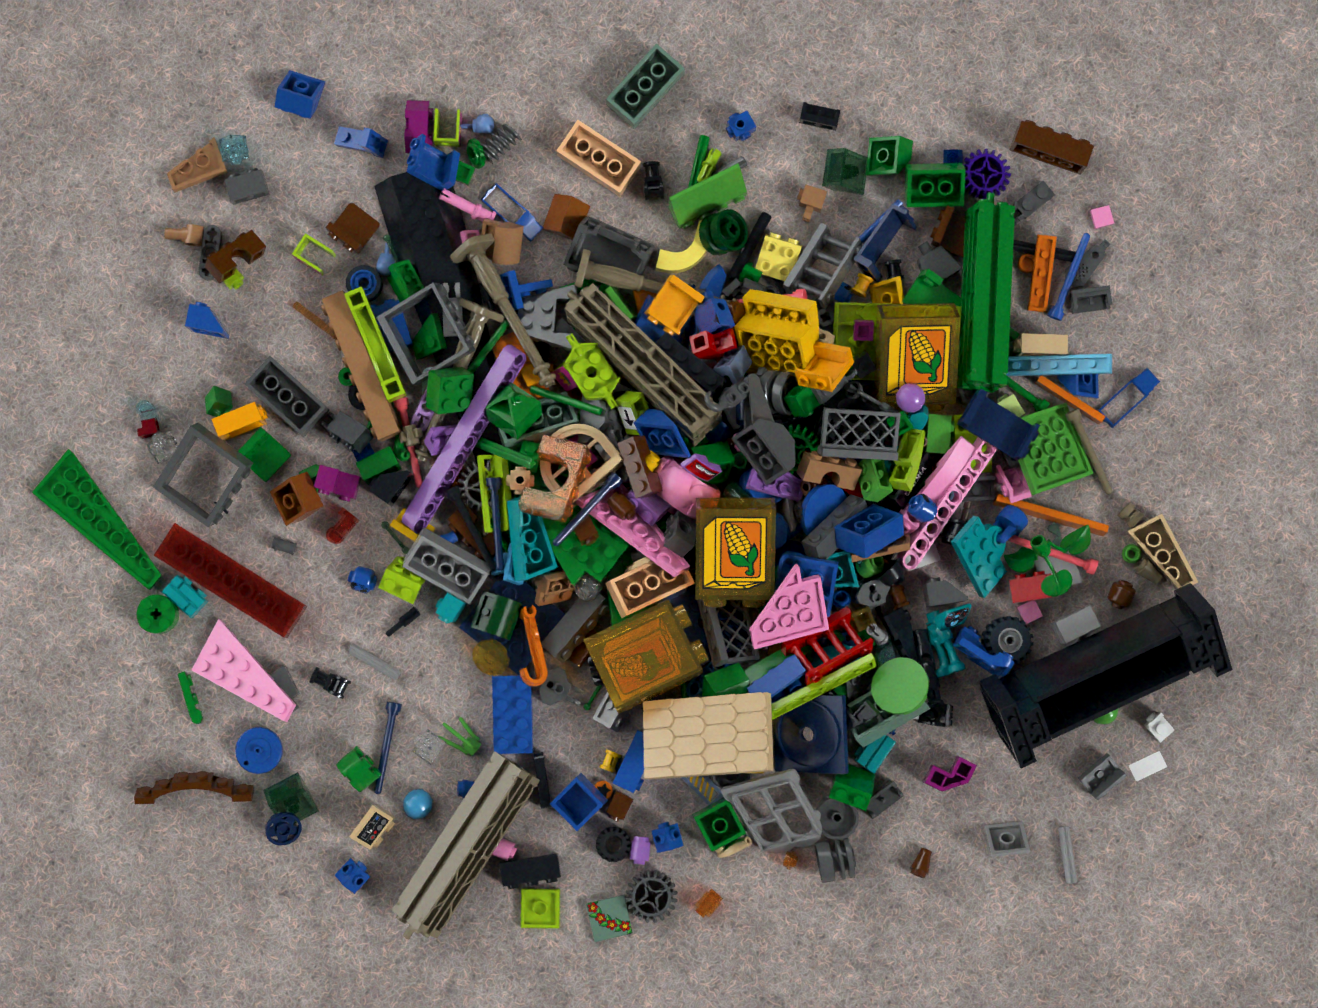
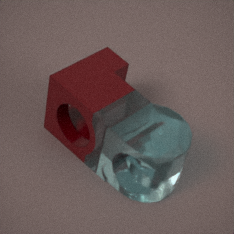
(148, 419)

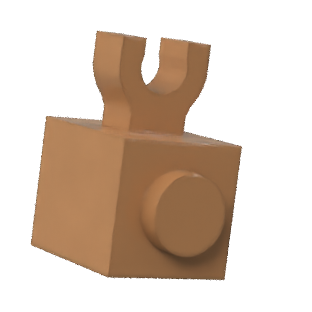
(811, 199)

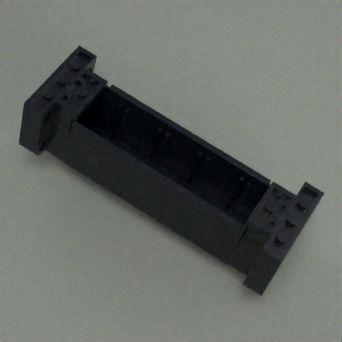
(1105, 672)

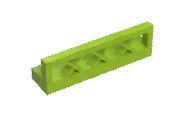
(498, 468)

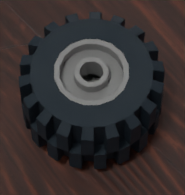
(1008, 635)

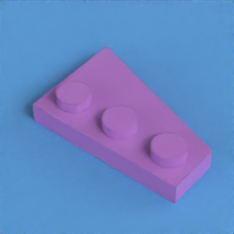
(785, 486)

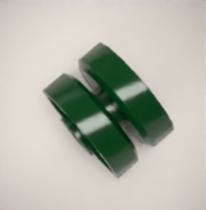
(723, 232)

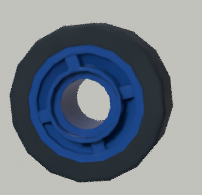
(368, 273)

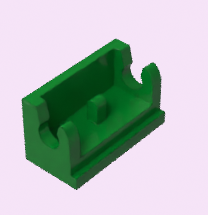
(378, 464)

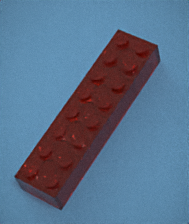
(230, 580)

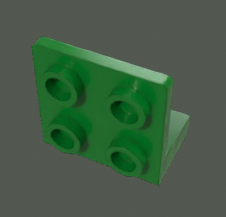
(404, 280)
(265, 454)

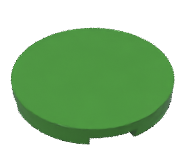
(900, 686)

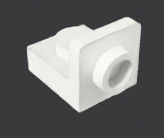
(1158, 726)

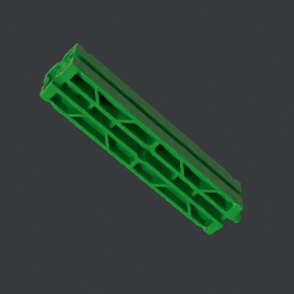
(986, 295)

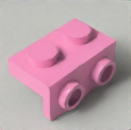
(1012, 484)

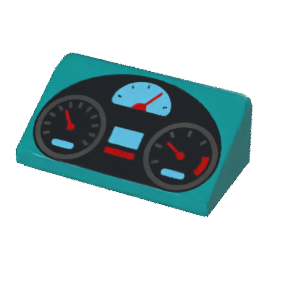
(952, 617)

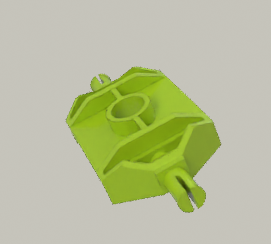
(589, 356)

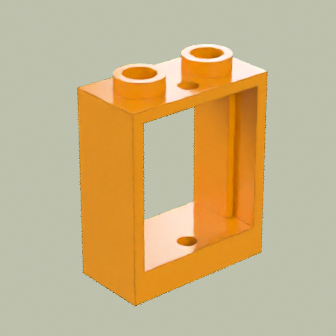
(240, 421)

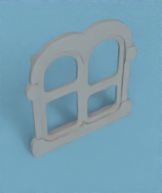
(789, 839)

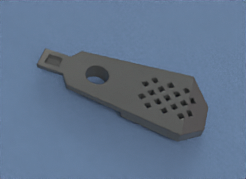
(1089, 263)

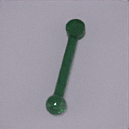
(387, 238)
(385, 525)

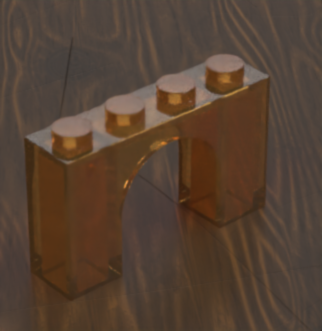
(557, 503)

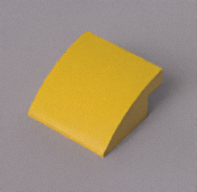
(778, 331)

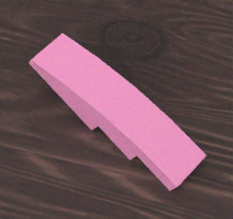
(948, 469)

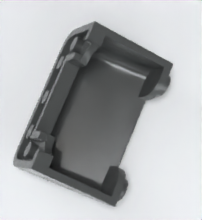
(609, 247)

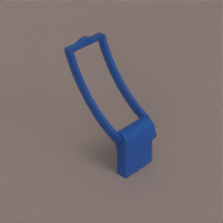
(531, 226)
(1144, 382)

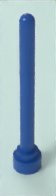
(1056, 311)

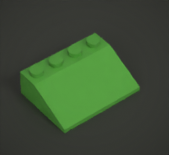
(708, 196)

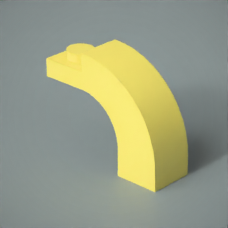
(681, 261)

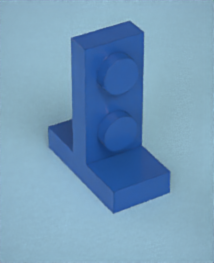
(362, 140)
(517, 291)

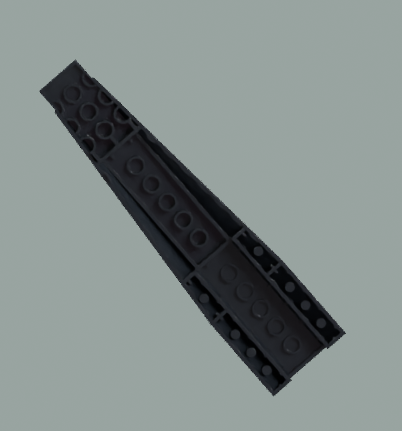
(427, 235)

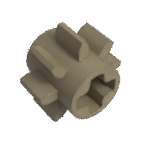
(411, 435)

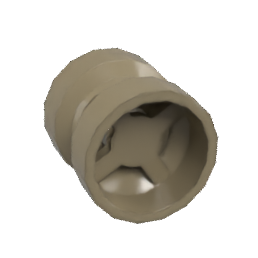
(1134, 518)

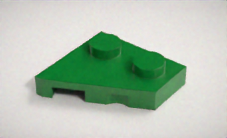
(429, 338)

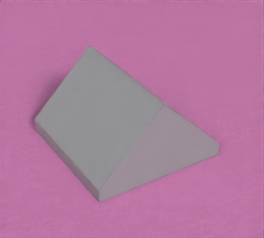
(1006, 839)

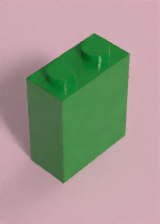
(853, 788)

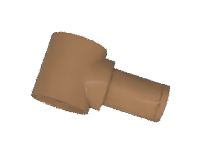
(191, 234)

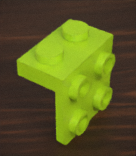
(401, 581)

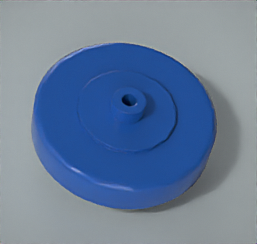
(259, 750)

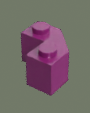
(417, 122)
(336, 482)
(958, 775)

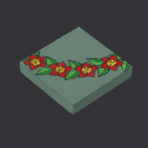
(609, 918)

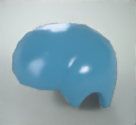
(417, 804)

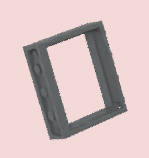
(399, 345)
(162, 484)

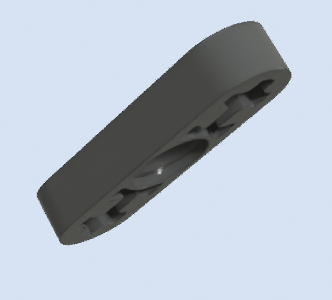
(217, 239)

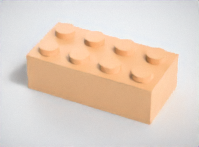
(598, 158)
(644, 587)

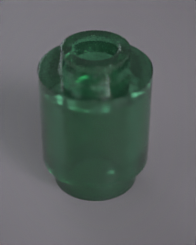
(735, 491)

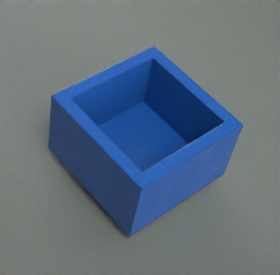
(578, 801)

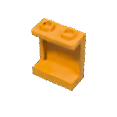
(673, 305)
(826, 367)

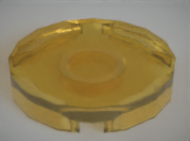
(490, 657)

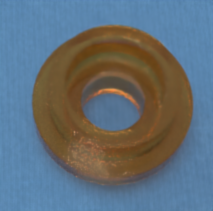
(790, 860)

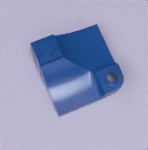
(808, 567)
(968, 643)

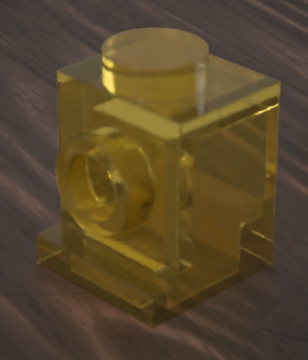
(862, 618)

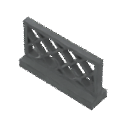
(859, 451)
(715, 638)

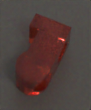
(342, 528)

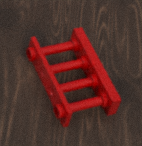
(839, 619)

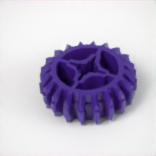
(992, 174)

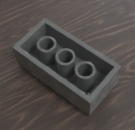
(286, 396)

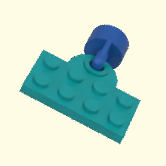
(983, 545)

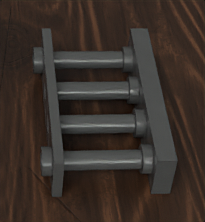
(811, 254)

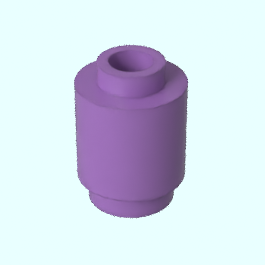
(640, 850)

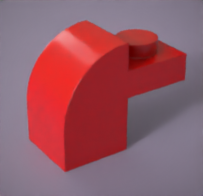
(711, 346)

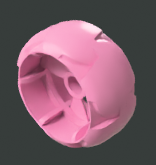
(681, 487)

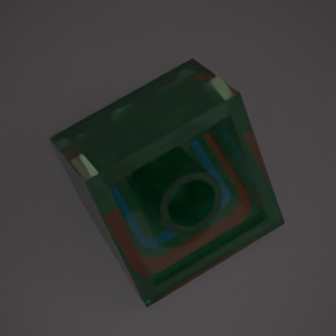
(845, 171)
(291, 796)

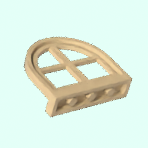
(592, 480)

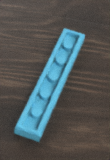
(1059, 365)

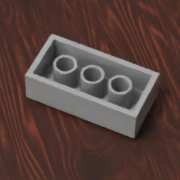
(446, 565)

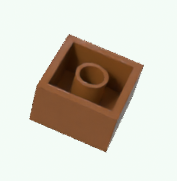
(296, 498)

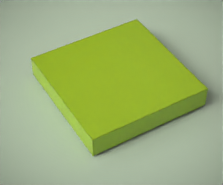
(540, 908)

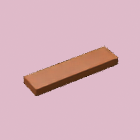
(1041, 273)
(1070, 399)

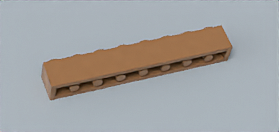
(361, 367)

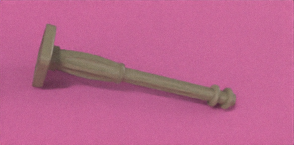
(474, 252)
(617, 277)
(474, 328)

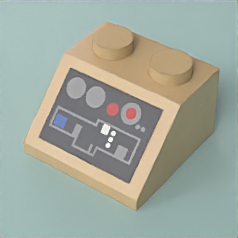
(373, 827)

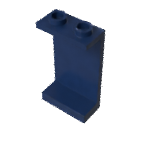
(880, 239)
(998, 426)

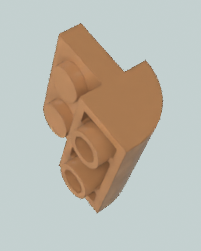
(507, 241)
(553, 588)

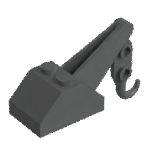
(610, 424)
(762, 441)

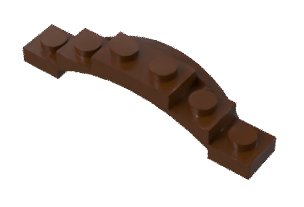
(197, 780)

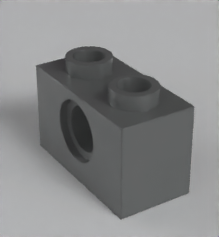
(680, 533)

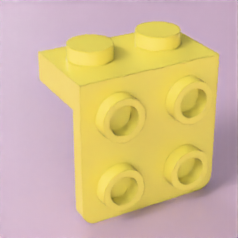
(778, 256)

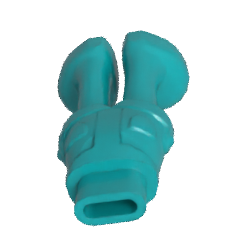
(939, 640)

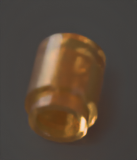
(708, 903)

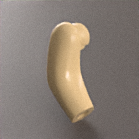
(734, 847)

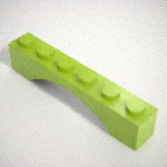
(375, 344)

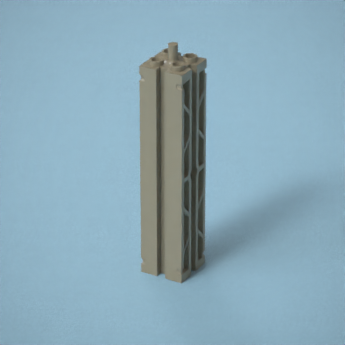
(641, 362)
(464, 847)

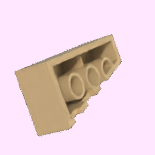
(1162, 548)

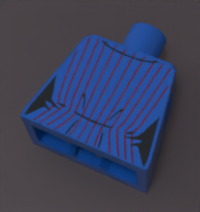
(713, 315)

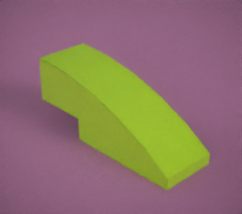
(908, 461)

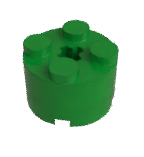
(153, 604)
(358, 769)

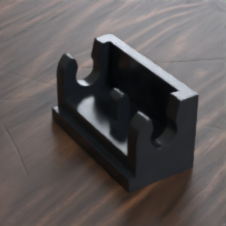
(819, 116)

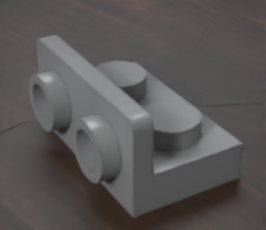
(608, 716)

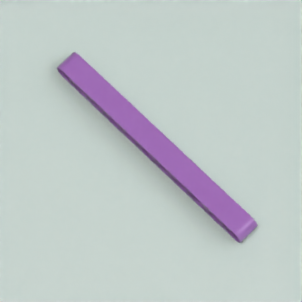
(462, 440)

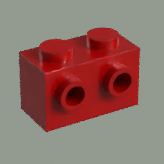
(1028, 588)

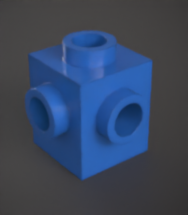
(746, 123)
(667, 837)
(353, 875)

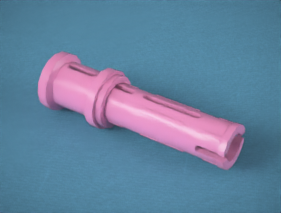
(475, 211)

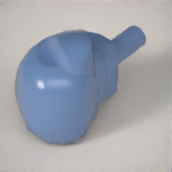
(482, 124)
(384, 262)

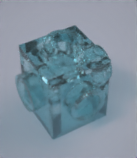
(234, 149)

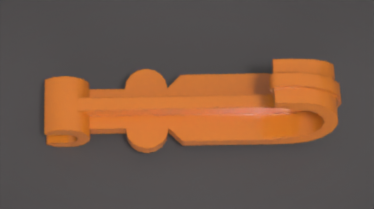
(535, 648)

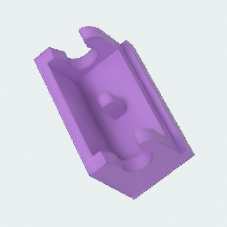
(437, 438)

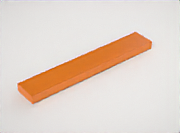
(1053, 515)

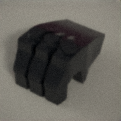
(937, 716)

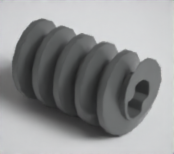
(499, 142)

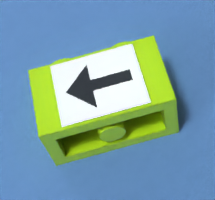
(631, 407)

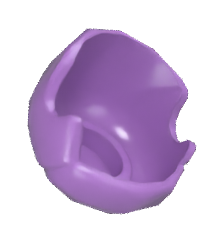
(910, 397)

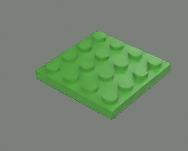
(1056, 453)

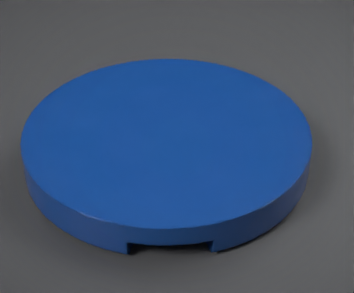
(819, 504)

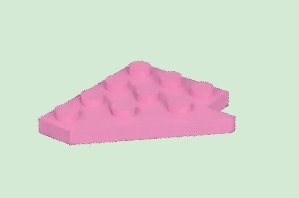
(792, 611)

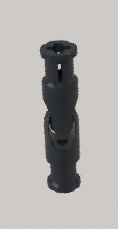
(924, 649)

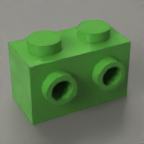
(874, 480)

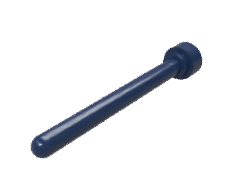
(612, 482)
(493, 485)
(392, 710)

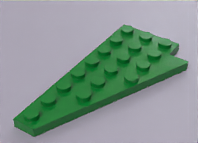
(575, 559)

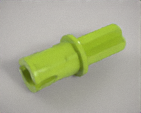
(709, 164)

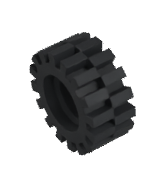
(613, 832)

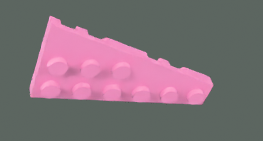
(636, 532)
(238, 671)

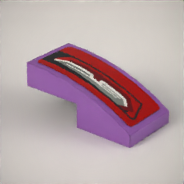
(700, 467)

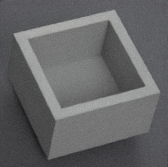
(1074, 625)

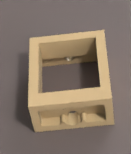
(1040, 345)

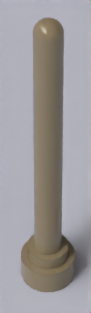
(1074, 417)

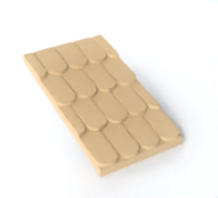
(708, 735)

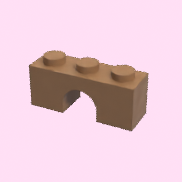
(814, 467)

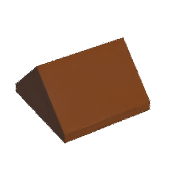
(565, 215)

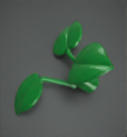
(1059, 582)

